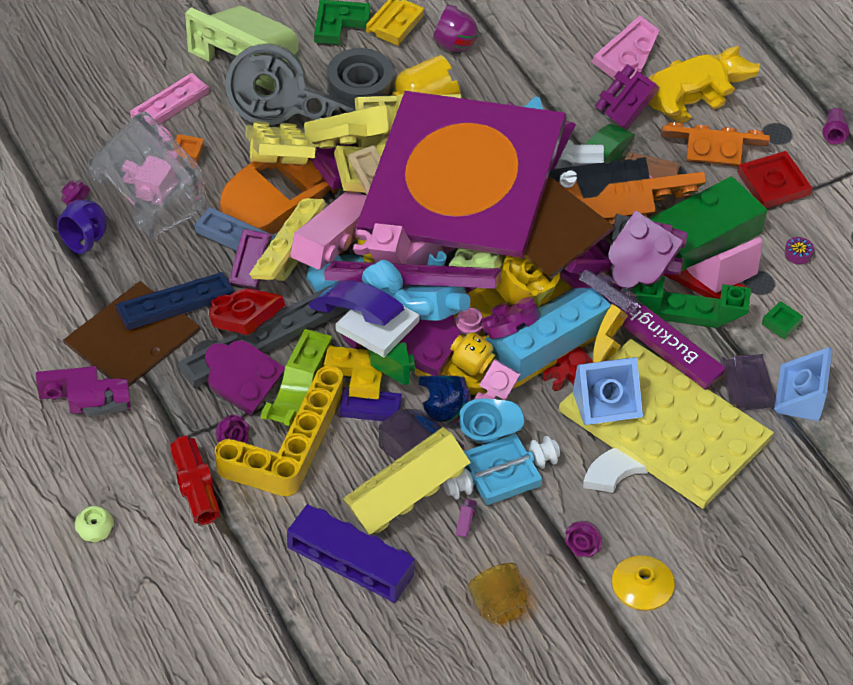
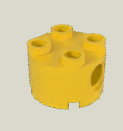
(525, 280)

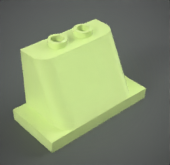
(234, 32)

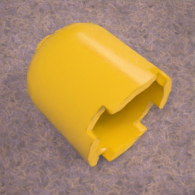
(427, 77)

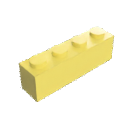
(407, 481)

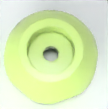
(97, 531)

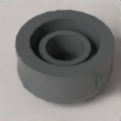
(359, 74)

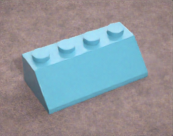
(560, 328)

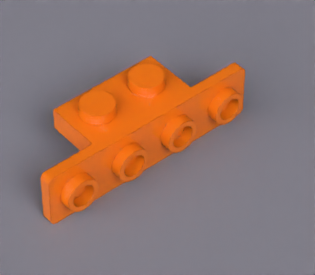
(714, 146)

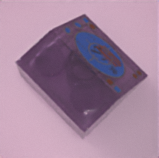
(405, 431)

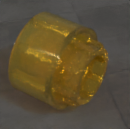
(500, 593)

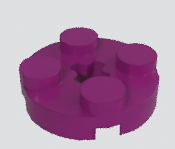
(507, 318)

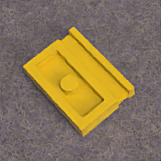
(395, 20)

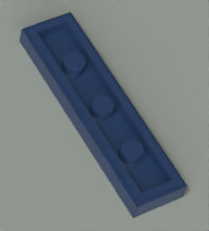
(173, 301)

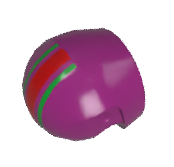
(455, 30)

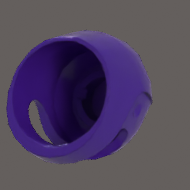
(82, 221)

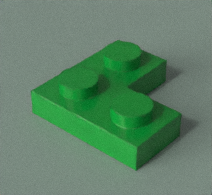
(337, 14)

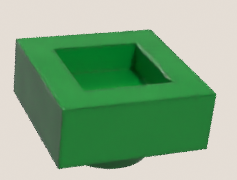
(782, 320)

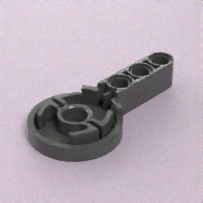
(289, 92)

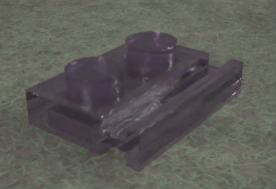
(604, 285)
(748, 382)

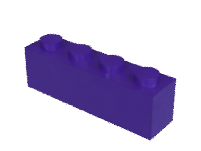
(351, 552)

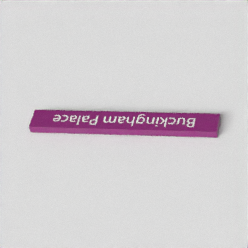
(664, 340)

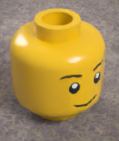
(472, 353)

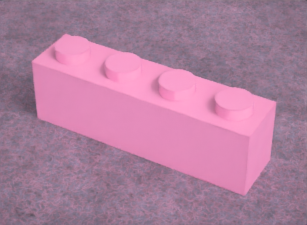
(329, 231)

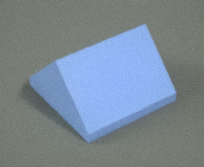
(804, 385)
(608, 391)

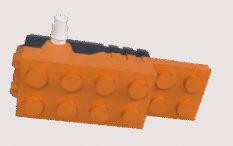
(624, 186)

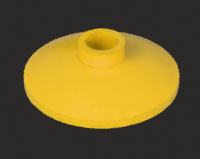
(640, 592)

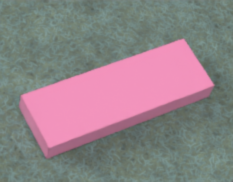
(173, 98)

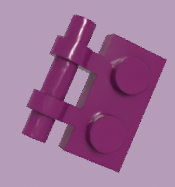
(631, 100)

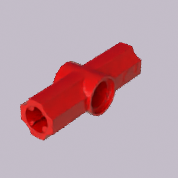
(194, 480)

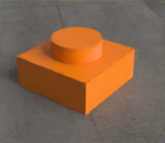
(191, 145)

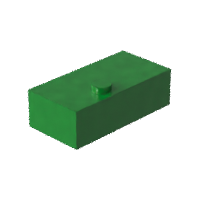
(715, 220)

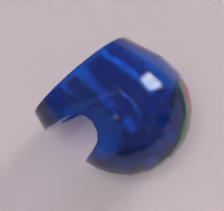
(446, 397)

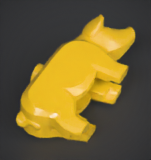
(698, 79)

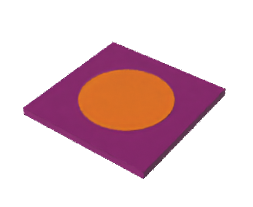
(464, 172)

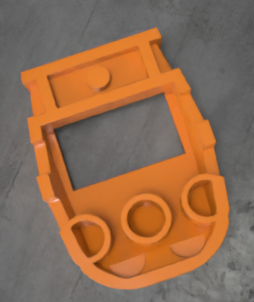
(262, 205)

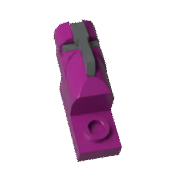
(84, 390)

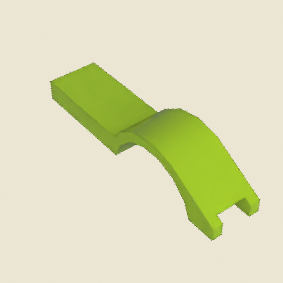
(298, 376)

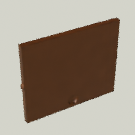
(563, 230)
(131, 352)

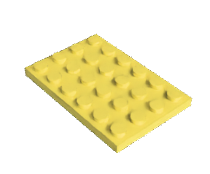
(685, 432)

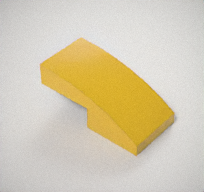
(604, 344)

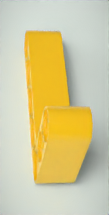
(297, 449)

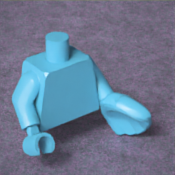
(426, 300)

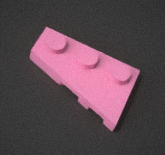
(628, 47)

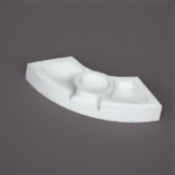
(610, 470)

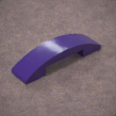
(372, 302)

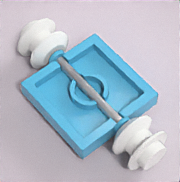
(503, 468)

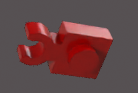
(566, 368)

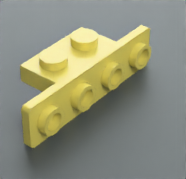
(348, 127)
(276, 259)

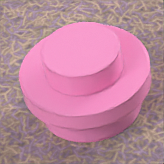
(469, 321)

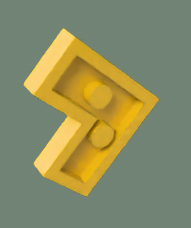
(356, 363)

